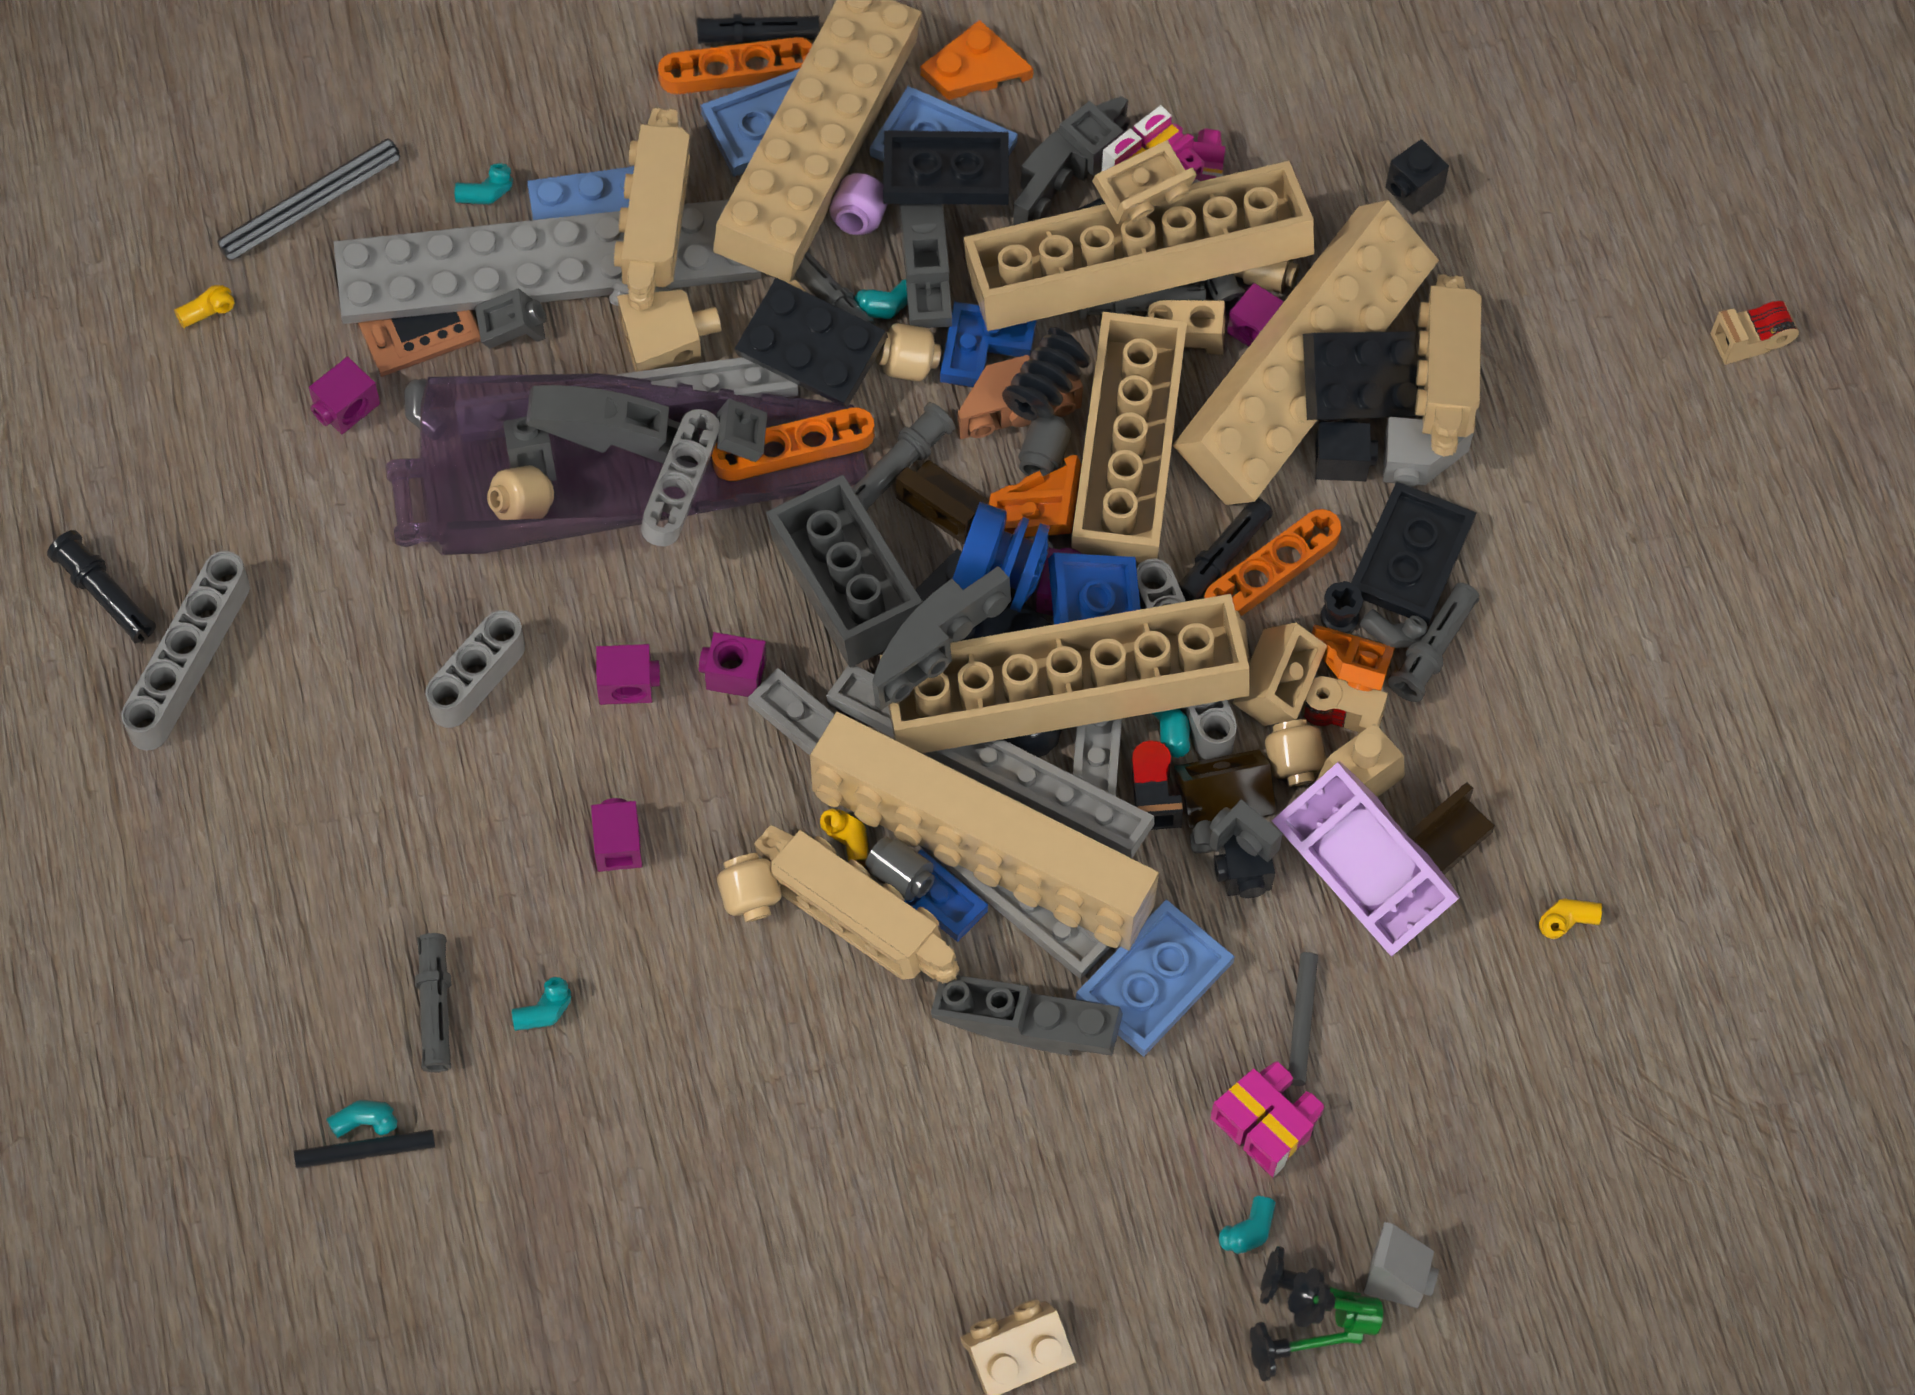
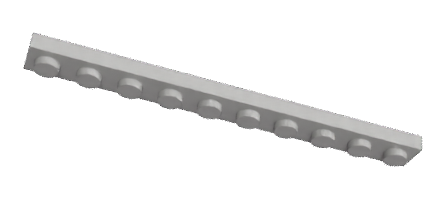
(804, 722)

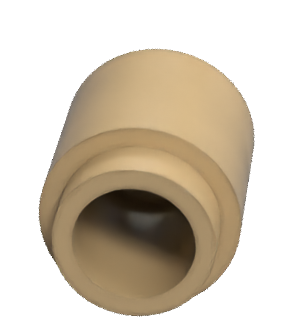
(1272, 277)

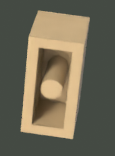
(1281, 673)

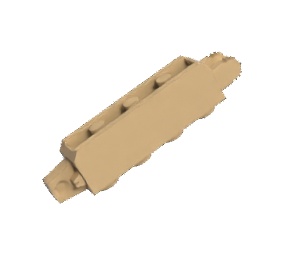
(655, 207)
(1450, 363)
(856, 906)

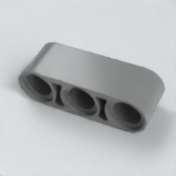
(473, 688)

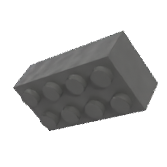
(844, 568)

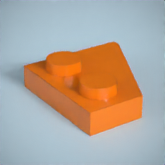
(974, 63)
(1042, 499)
(1355, 659)

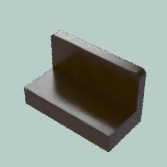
(939, 498)
(1223, 782)
(1452, 829)

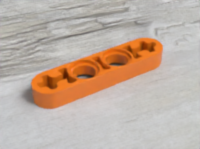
(735, 58)
(795, 450)
(1276, 570)

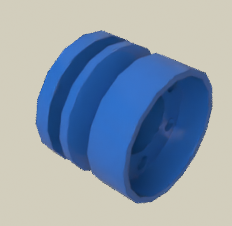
(992, 546)

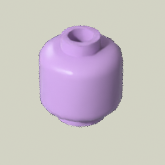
(858, 204)

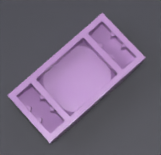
(1366, 858)

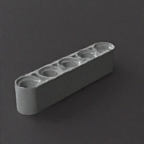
(185, 669)
(1201, 717)

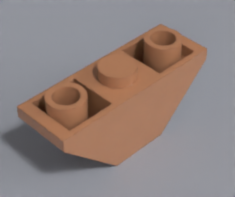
(986, 410)

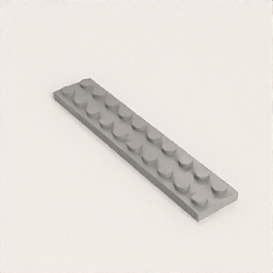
(541, 257)

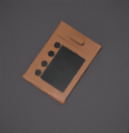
(417, 338)

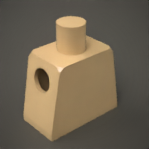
(666, 331)
(1371, 759)

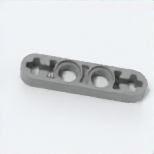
(679, 476)

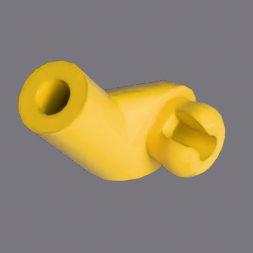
(214, 300)
(847, 831)
(1566, 914)

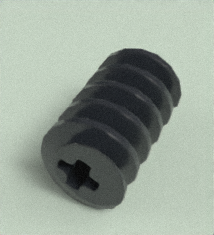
(1046, 375)

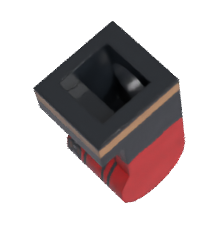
(1149, 777)

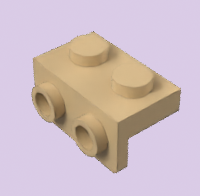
(1143, 182)
(1018, 1347)

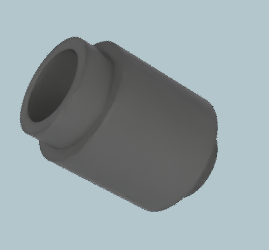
(1044, 445)
(901, 867)

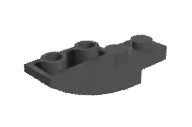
(1054, 165)
(926, 265)
(605, 419)
(923, 641)
(1027, 1019)

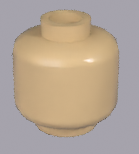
(909, 352)
(520, 493)
(1295, 752)
(748, 887)

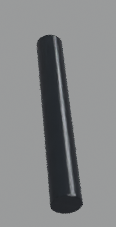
(364, 1149)

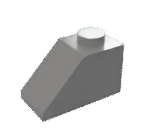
(1409, 453)
(1400, 1268)

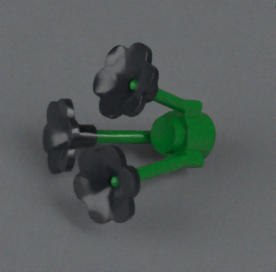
(1309, 1302)

